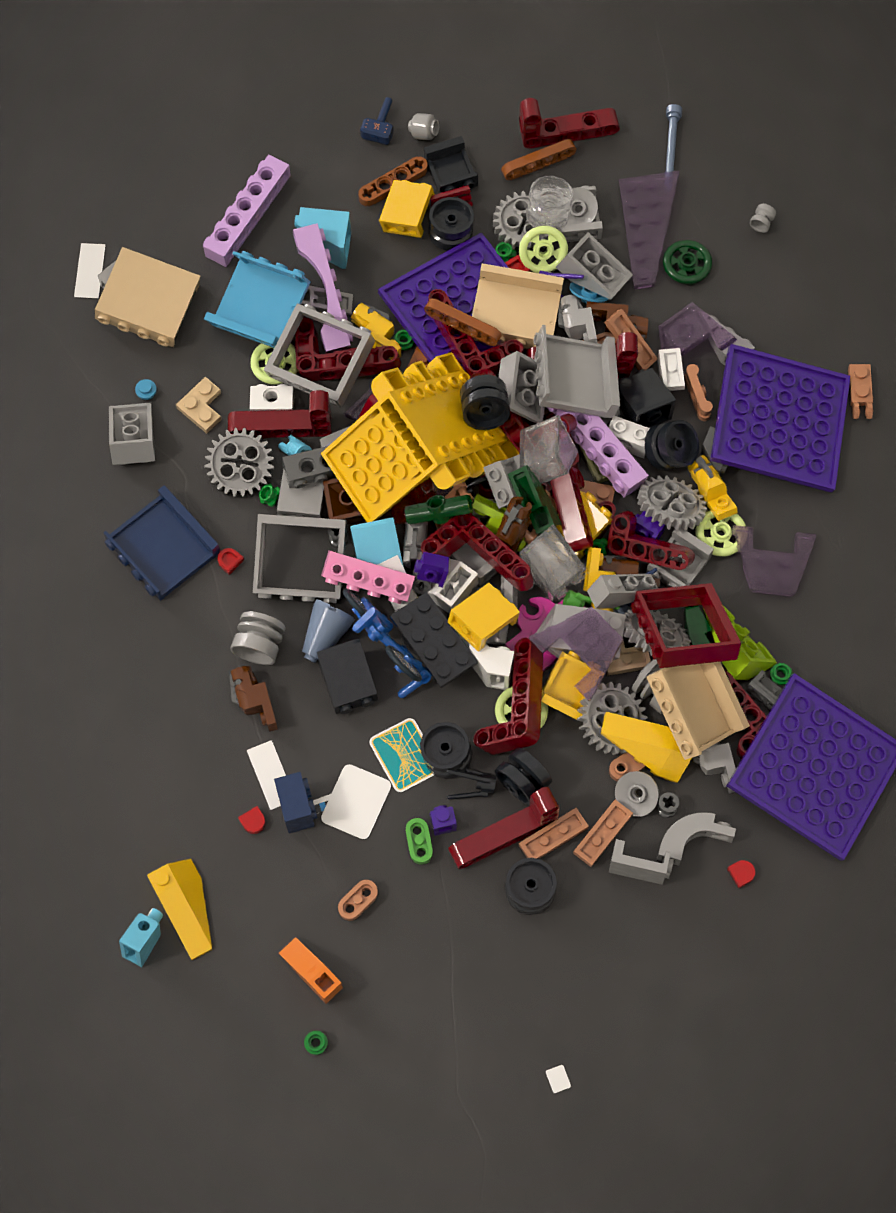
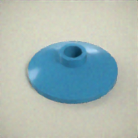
(585, 294)

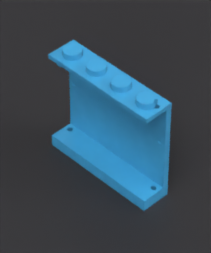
(259, 299)

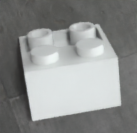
(457, 586)
(494, 665)

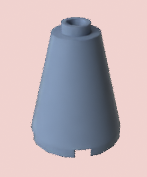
(324, 629)

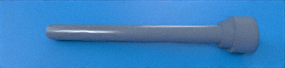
(673, 113)

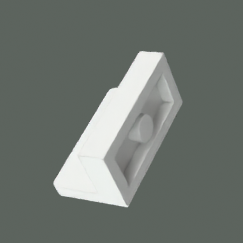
(671, 368)

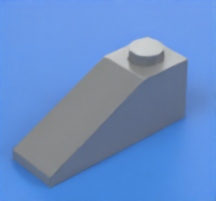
(317, 298)

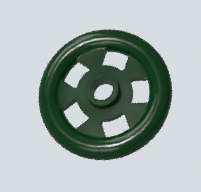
(681, 276)

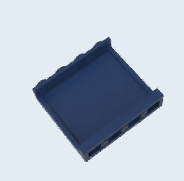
(162, 544)

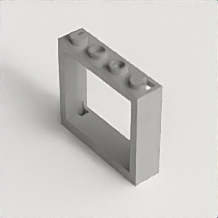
(340, 395)
(287, 594)

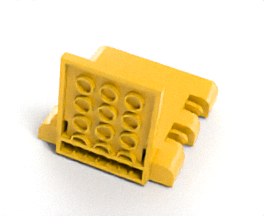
(411, 437)

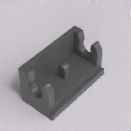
(764, 690)

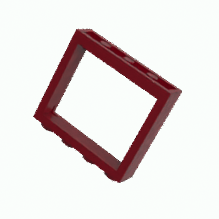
(684, 596)

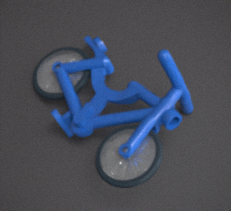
(378, 627)

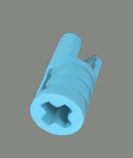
(293, 446)

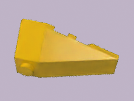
(648, 743)
(183, 899)

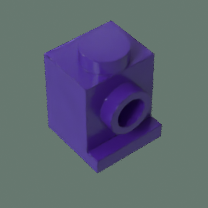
(647, 528)
(432, 568)
(443, 820)

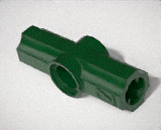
(438, 509)

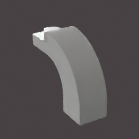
(689, 828)

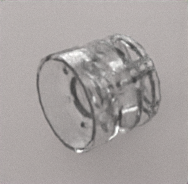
(549, 202)

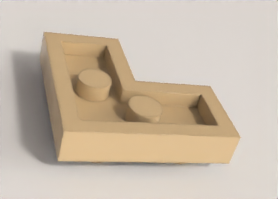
(196, 402)
(630, 660)

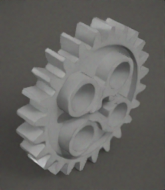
(507, 215)
(243, 443)
(680, 512)
(670, 632)
(619, 702)

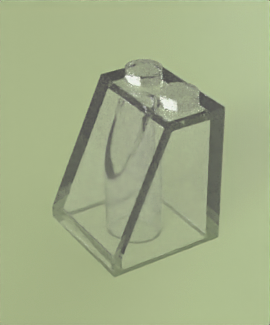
(547, 449)
(553, 563)

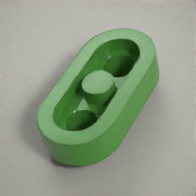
(419, 842)

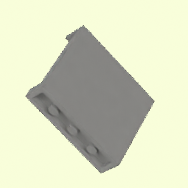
(576, 374)

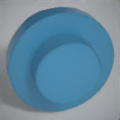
(145, 389)

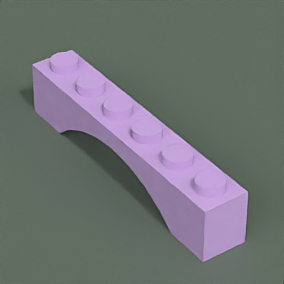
(310, 246)

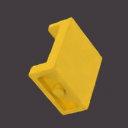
(406, 208)
(597, 517)
(482, 615)
(559, 687)

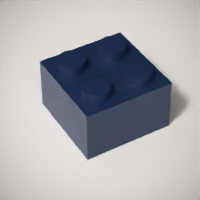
(294, 802)

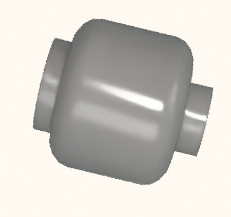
(423, 126)

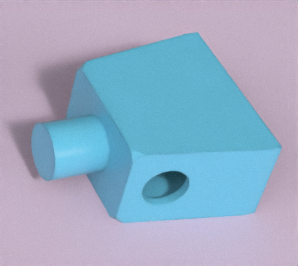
(141, 937)

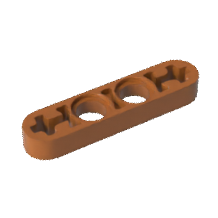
(538, 159)
(389, 177)
(462, 322)

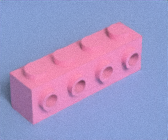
(368, 576)

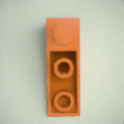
(311, 970)

